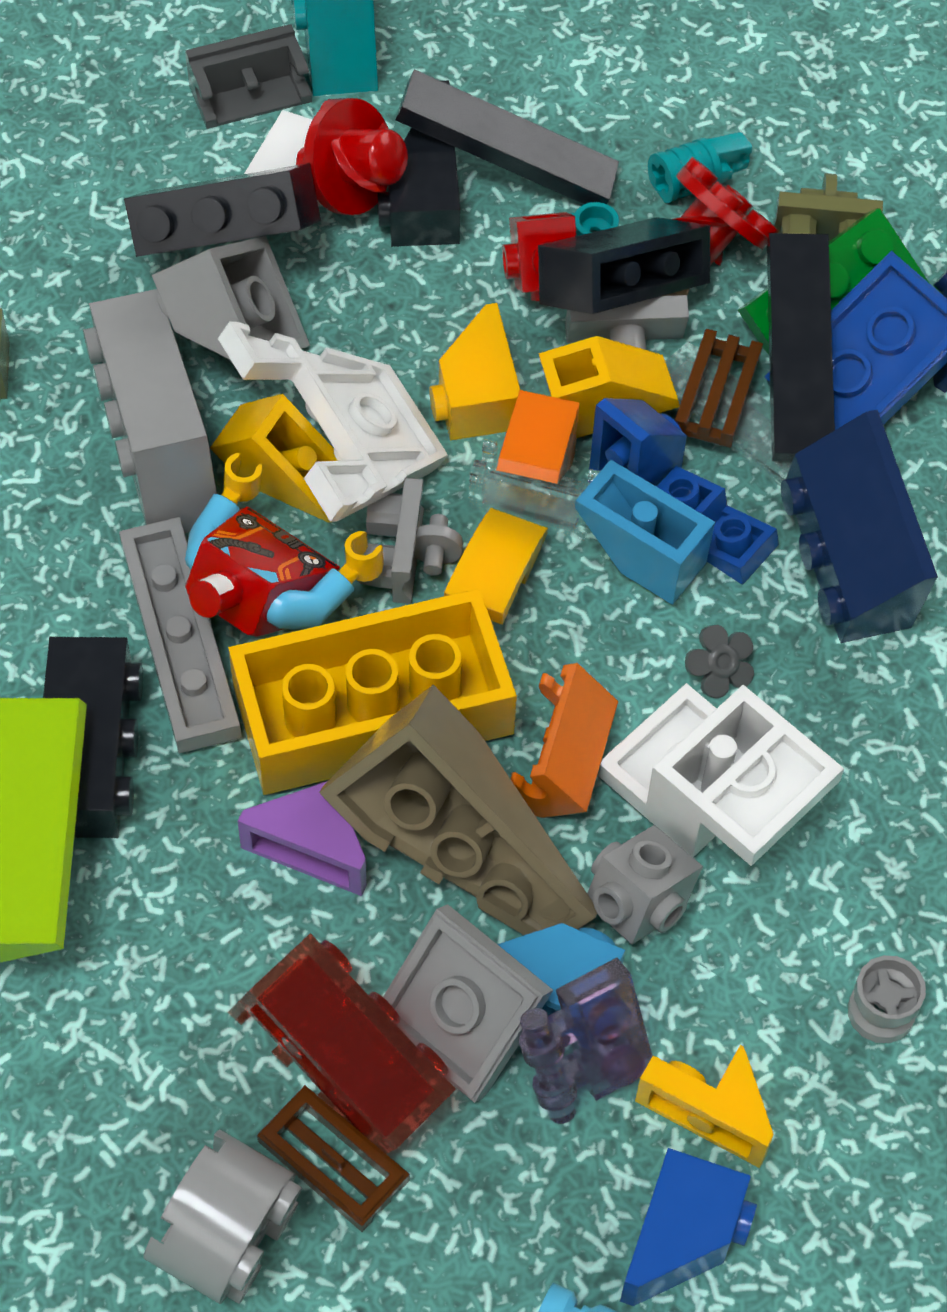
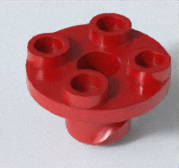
(352, 155)
(722, 210)

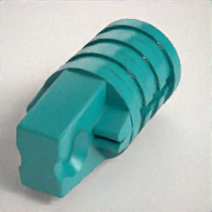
(719, 154)

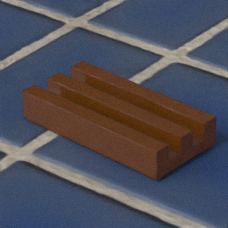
(729, 352)
(376, 1197)

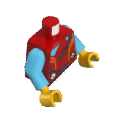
(260, 572)

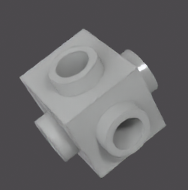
(643, 884)

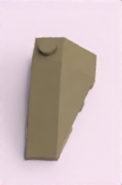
(449, 805)

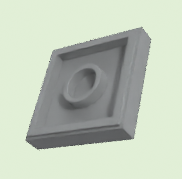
(464, 1000)

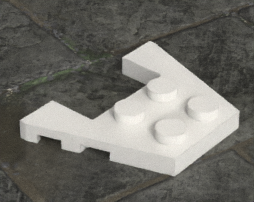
(360, 409)

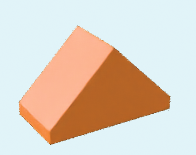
(540, 437)

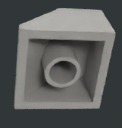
(227, 285)

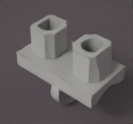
(432, 543)

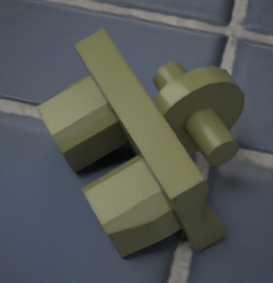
(821, 209)

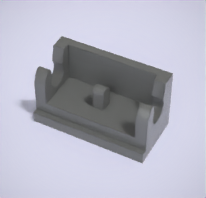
(248, 76)

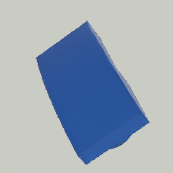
(738, 539)

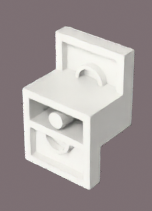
(720, 772)

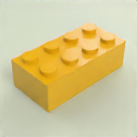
(330, 687)

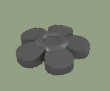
(721, 660)

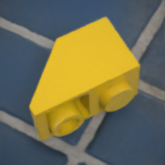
(607, 369)

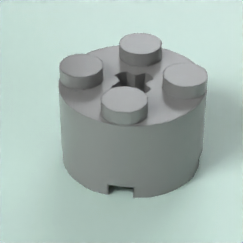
(221, 1217)

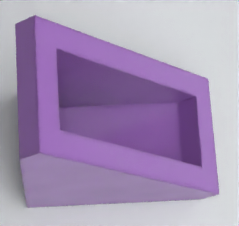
(306, 836)

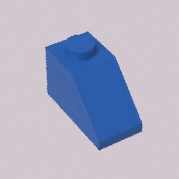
(636, 439)
(687, 1225)

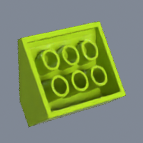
(37, 820)

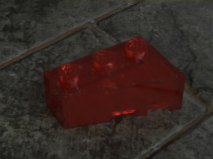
(347, 1043)

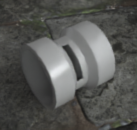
(890, 985)

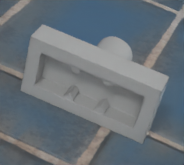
(632, 324)

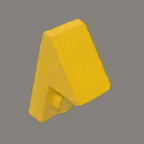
(724, 1115)

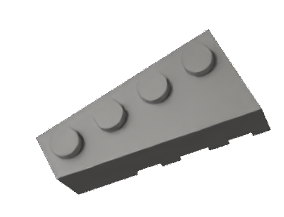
(150, 407)

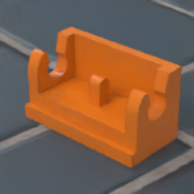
(571, 744)

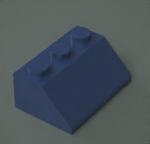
(859, 531)

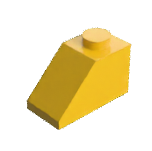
(476, 380)
(284, 444)

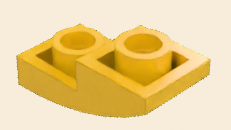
(498, 560)

